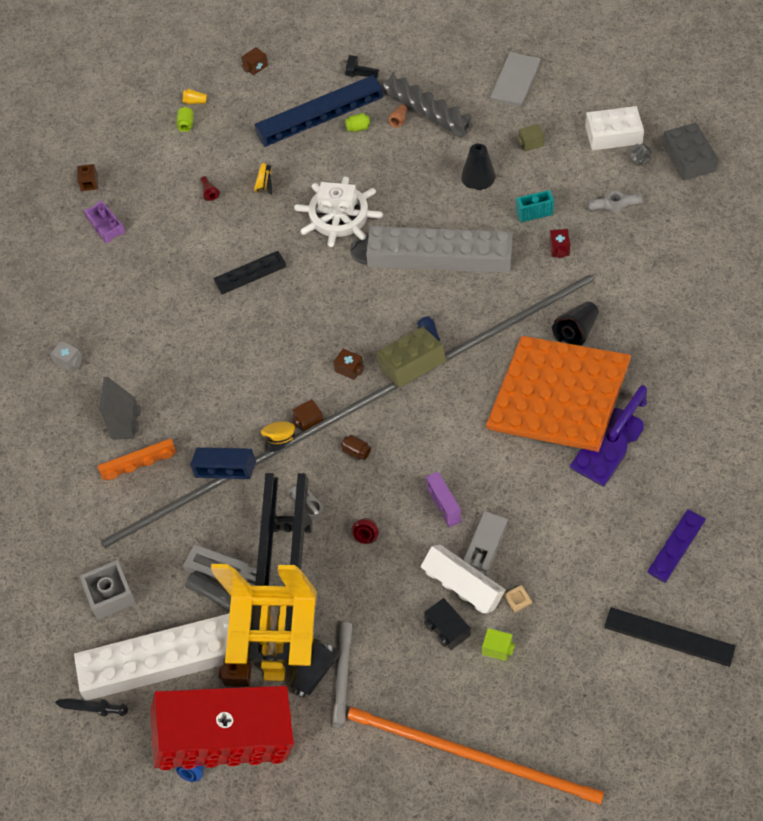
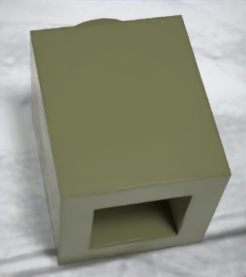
(530, 137)

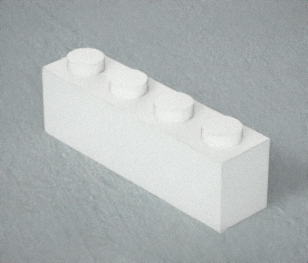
(462, 579)

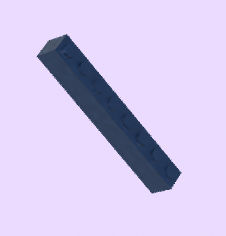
(318, 110)

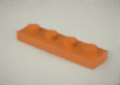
(139, 458)

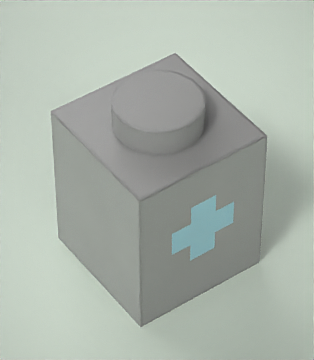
(66, 356)

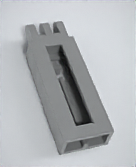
(487, 538)
(202, 558)

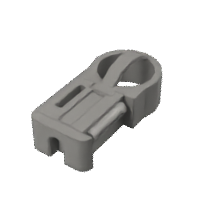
(311, 501)

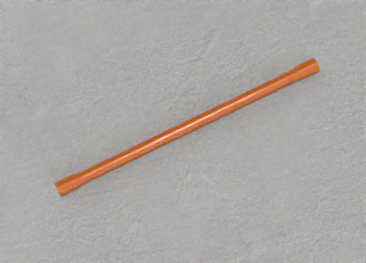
(584, 792)

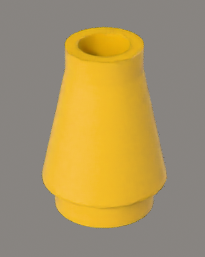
(194, 97)

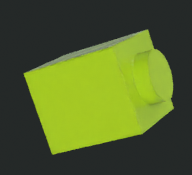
(498, 644)

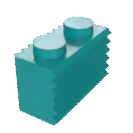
(534, 206)

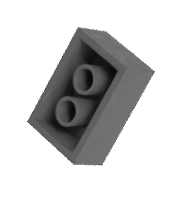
(690, 151)

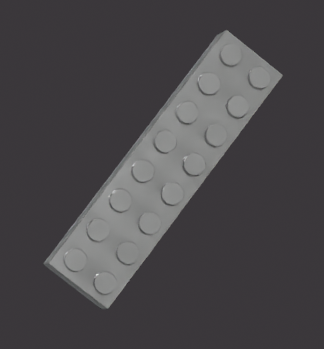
(439, 249)

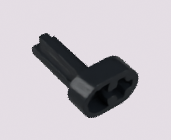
(353, 68)

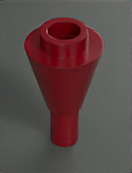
(210, 192)

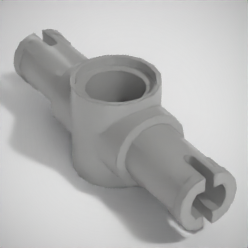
(615, 201)

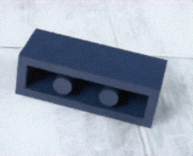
(223, 463)

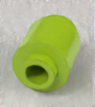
(185, 119)
(357, 122)

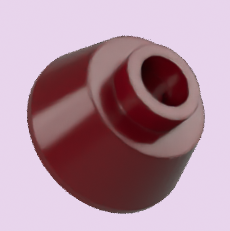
(365, 531)

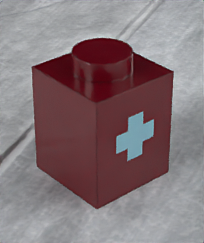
(559, 243)

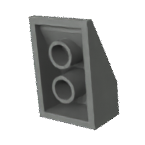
(119, 410)

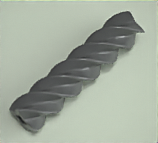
(426, 105)

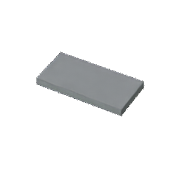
(515, 79)

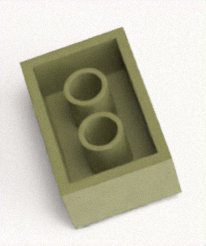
(411, 356)

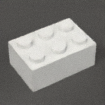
(614, 128)

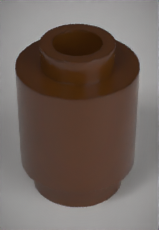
(355, 447)

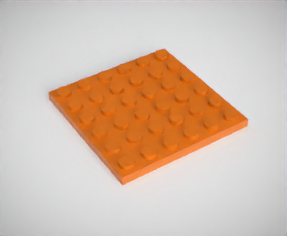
(559, 393)

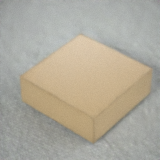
(517, 598)

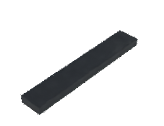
(670, 637)

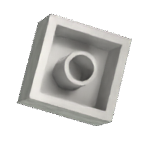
(107, 589)

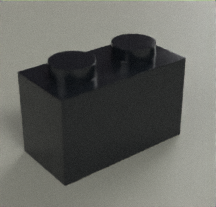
(446, 624)

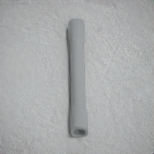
(339, 708)

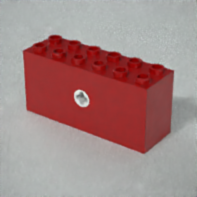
(220, 727)

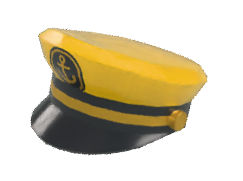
(264, 179)
(278, 435)

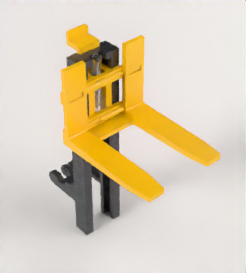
(273, 637)

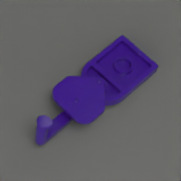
(621, 430)

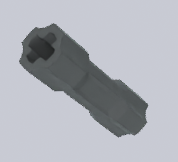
(203, 586)

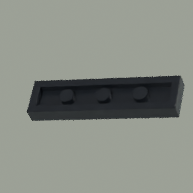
(249, 272)

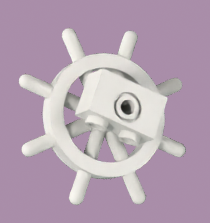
(338, 203)

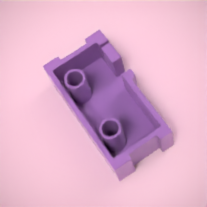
(104, 222)
(443, 499)

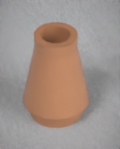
(397, 117)

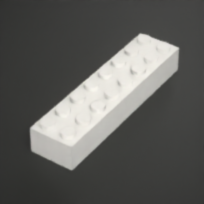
(152, 658)

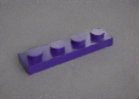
(676, 545)

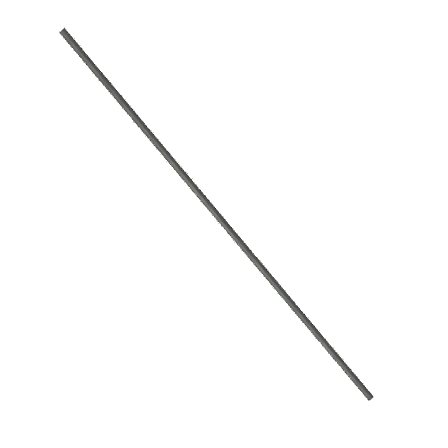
(345, 412)

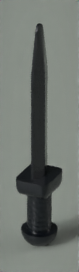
(102, 707)

